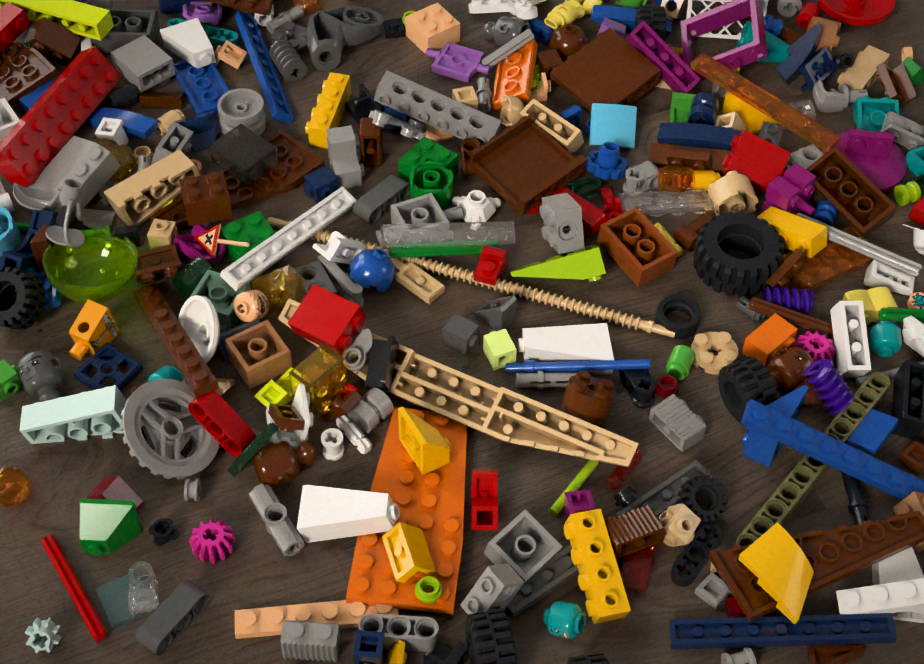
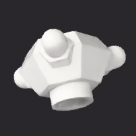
(477, 206)

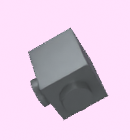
(461, 334)

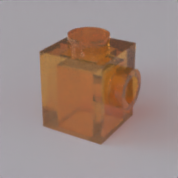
(675, 178)

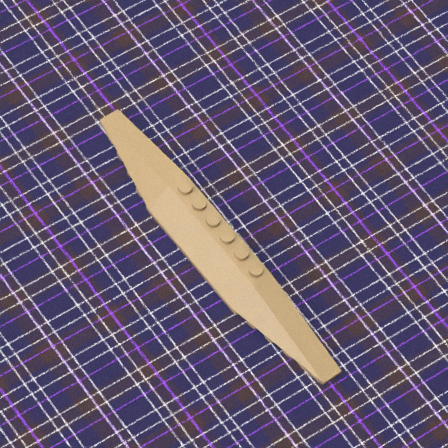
(494, 409)

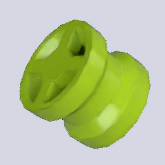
(907, 193)

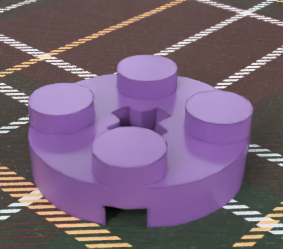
(203, 11)

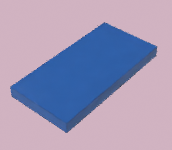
(201, 86)

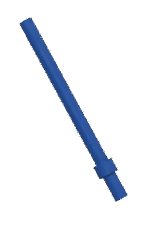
(531, 366)

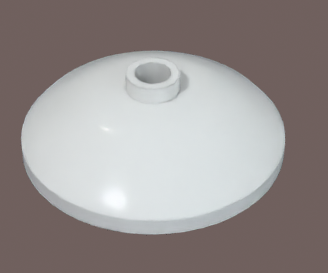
(201, 324)

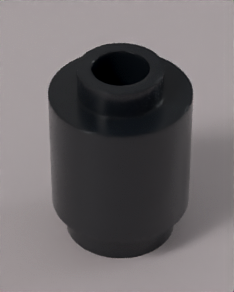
(123, 97)

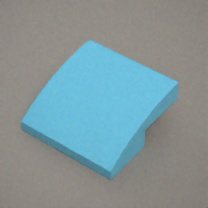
(613, 124)

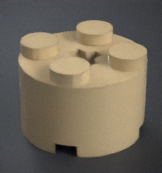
(733, 194)

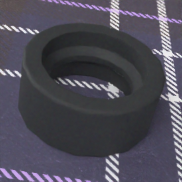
(682, 304)

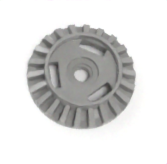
(165, 456)

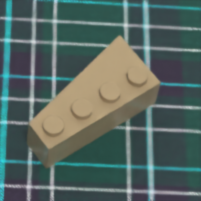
(150, 188)

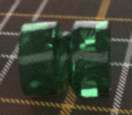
(187, 279)

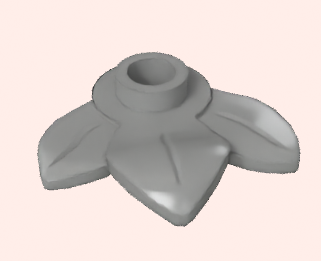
(359, 347)

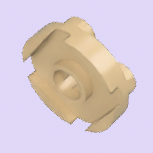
(716, 341)

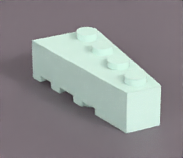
(74, 416)

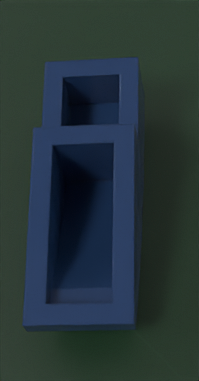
(799, 53)

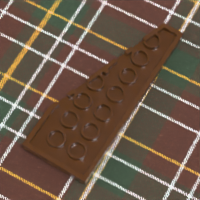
(292, 166)

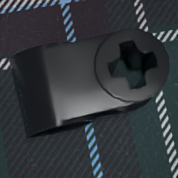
(639, 386)

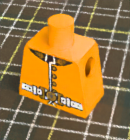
(92, 330)

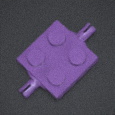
(457, 62)

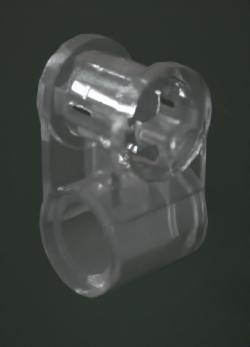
(142, 594)

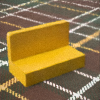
(407, 551)

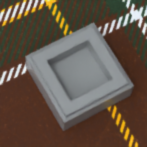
(712, 590)

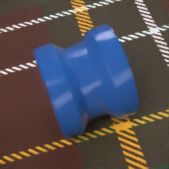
(772, 25)

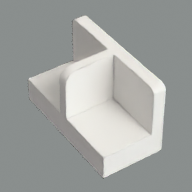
(339, 248)

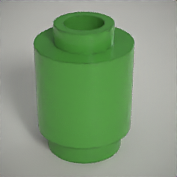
(680, 362)

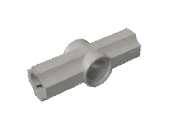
(281, 530)

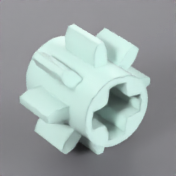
(43, 635)

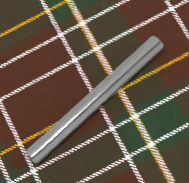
(869, 249)

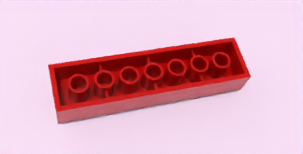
(56, 116)

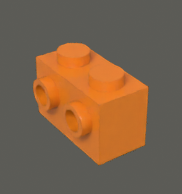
(770, 338)

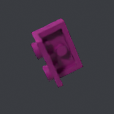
(191, 248)

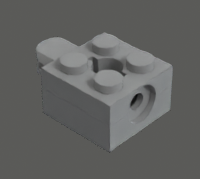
(562, 223)

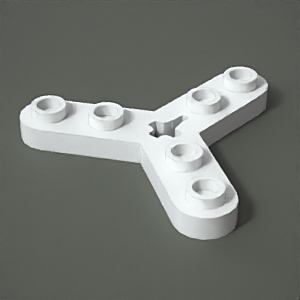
(521, 8)

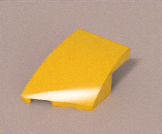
(780, 569)

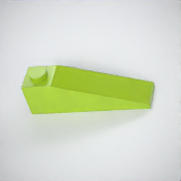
(576, 265)

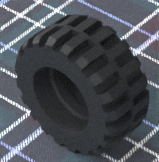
(738, 233)

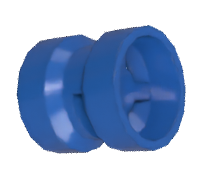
(825, 212)

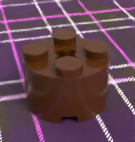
(588, 397)

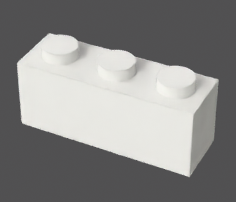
(850, 339)

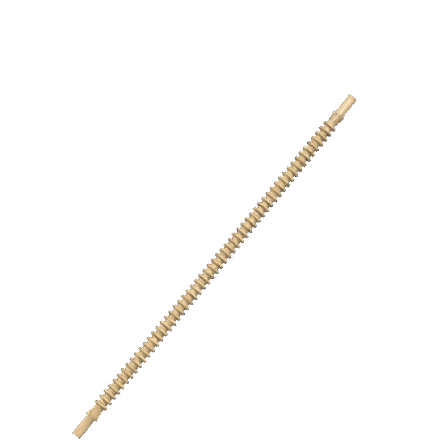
(648, 326)

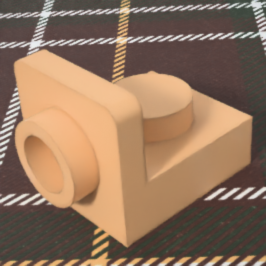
(230, 54)
(544, 87)

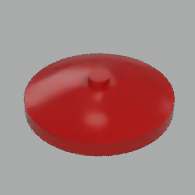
(858, 11)

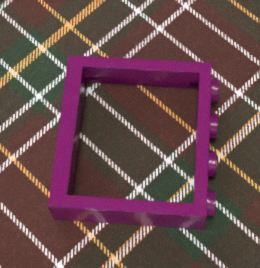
(721, 17)

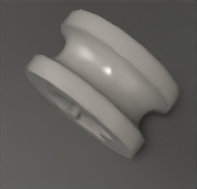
(192, 489)

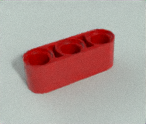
(591, 215)
(222, 422)

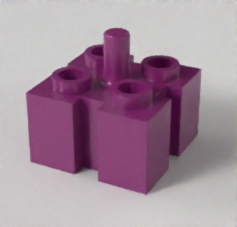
(791, 191)

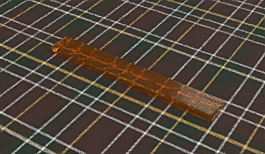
(765, 102)

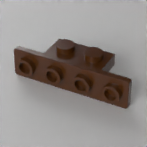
(687, 156)

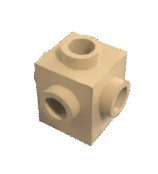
(679, 525)

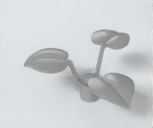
(69, 196)

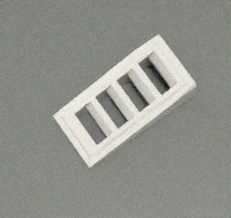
(883, 275)

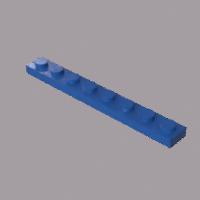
(264, 68)
(830, 450)

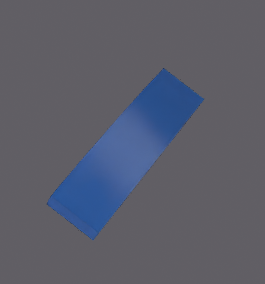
(621, 15)
(132, 122)

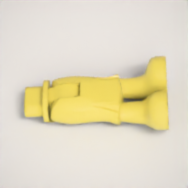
(569, 12)

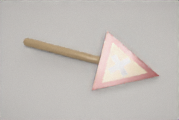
(210, 240)

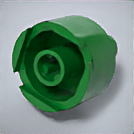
(434, 179)

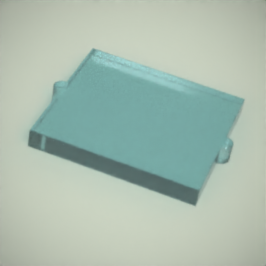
(115, 600)

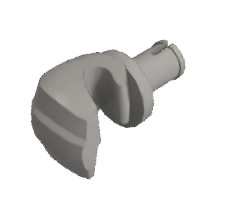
(835, 101)

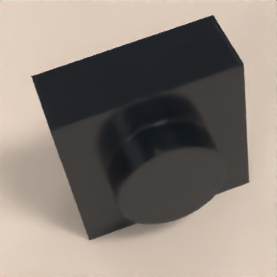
(393, 28)
(130, 232)

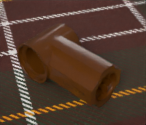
(687, 234)

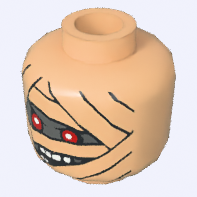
(251, 305)

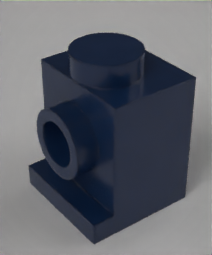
(369, 647)

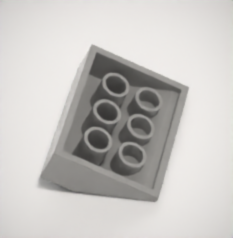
(79, 161)

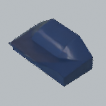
(204, 128)

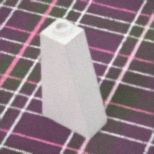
(567, 344)
(343, 513)
(899, 568)

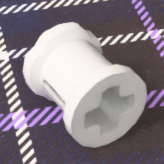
(332, 442)

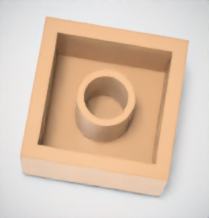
(432, 28)

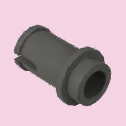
(754, 315)

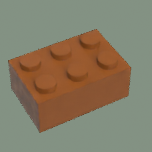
(637, 246)

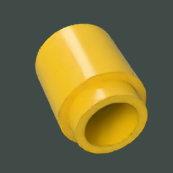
(703, 178)

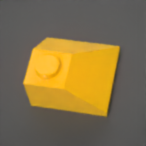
(750, 116)
(423, 442)

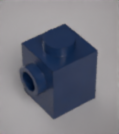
(320, 184)

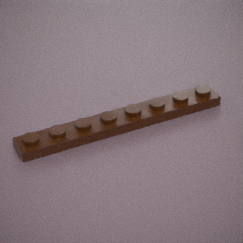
(176, 340)

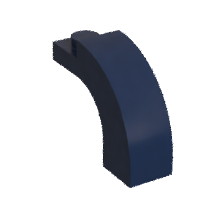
(22, 256)

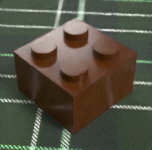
(206, 198)

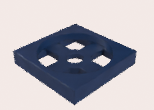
(96, 361)

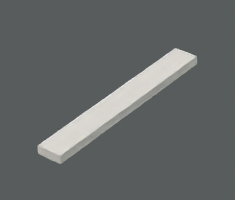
(287, 239)

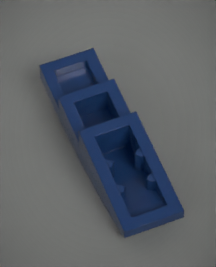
(696, 135)

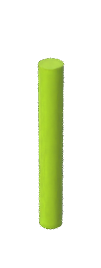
(574, 486)

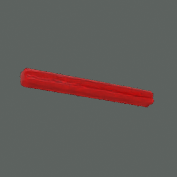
(74, 588)

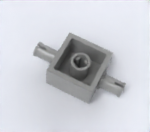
(420, 211)

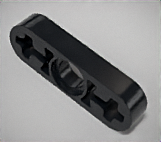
(696, 565)

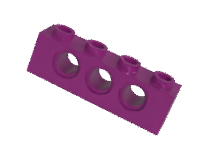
(673, 68)

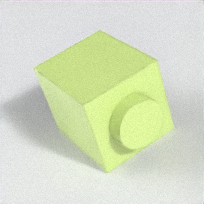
(499, 349)

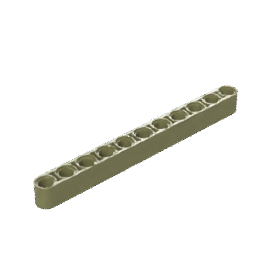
(867, 397)

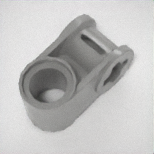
(641, 178)

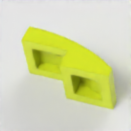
(276, 392)

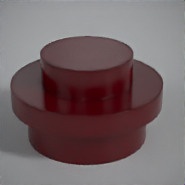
(666, 386)

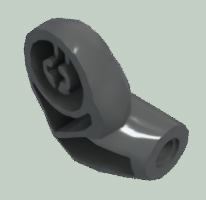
(340, 27)

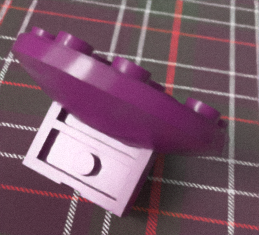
(874, 156)

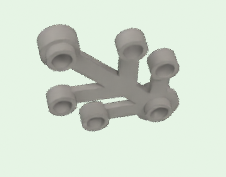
(409, 129)

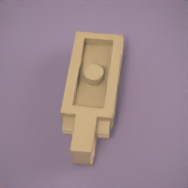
(417, 281)

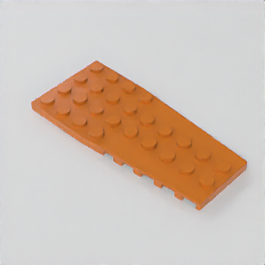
(424, 501)

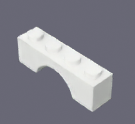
(883, 598)

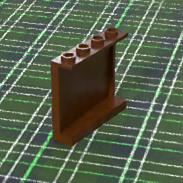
(606, 72)
(525, 164)

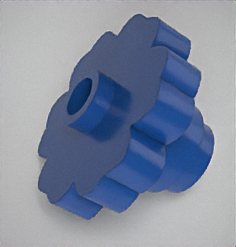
(607, 162)

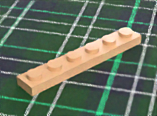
(269, 620)

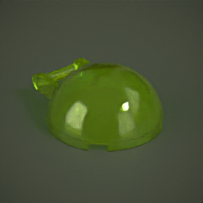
(93, 271)

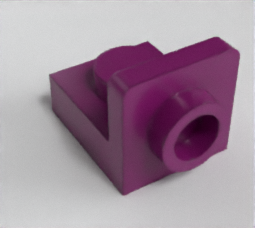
(578, 502)

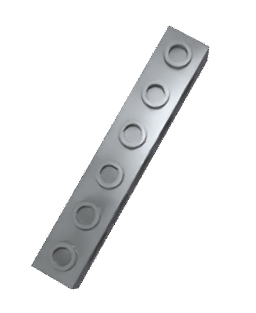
(435, 109)

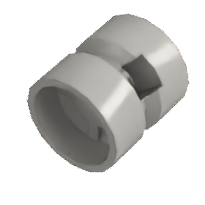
(369, 410)

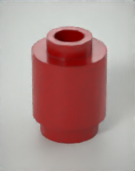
(806, 13)

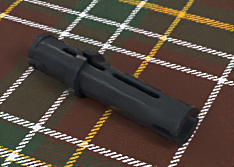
(857, 504)

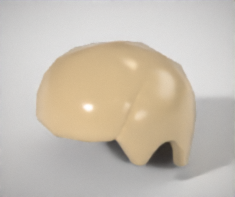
(511, 110)

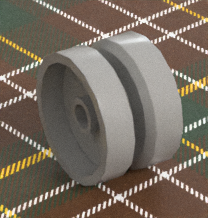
(244, 108)

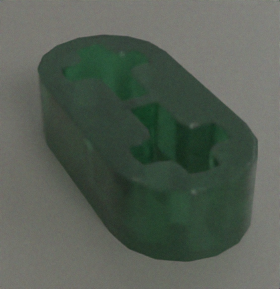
(586, 186)

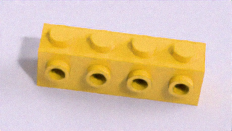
(329, 108)
(596, 566)

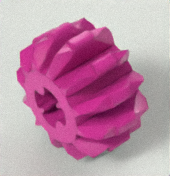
(816, 345)
(212, 541)

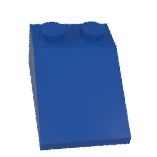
(763, 448)

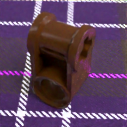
(467, 147)

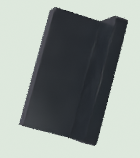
(382, 364)

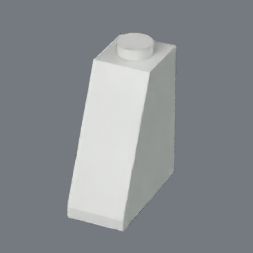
(189, 43)

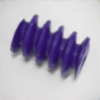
(796, 301)
(830, 385)

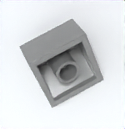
(523, 546)

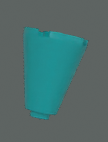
(776, 47)

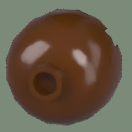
(567, 40)

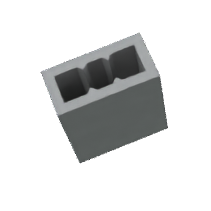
(143, 63)

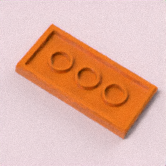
(515, 75)

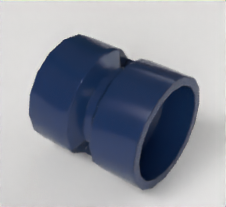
(704, 109)

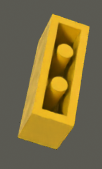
(797, 231)

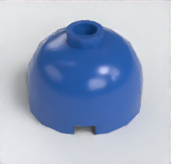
(372, 269)

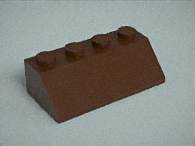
(851, 192)

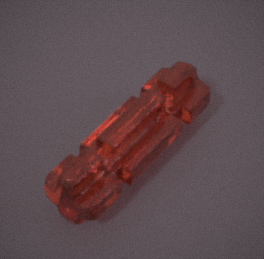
(621, 473)

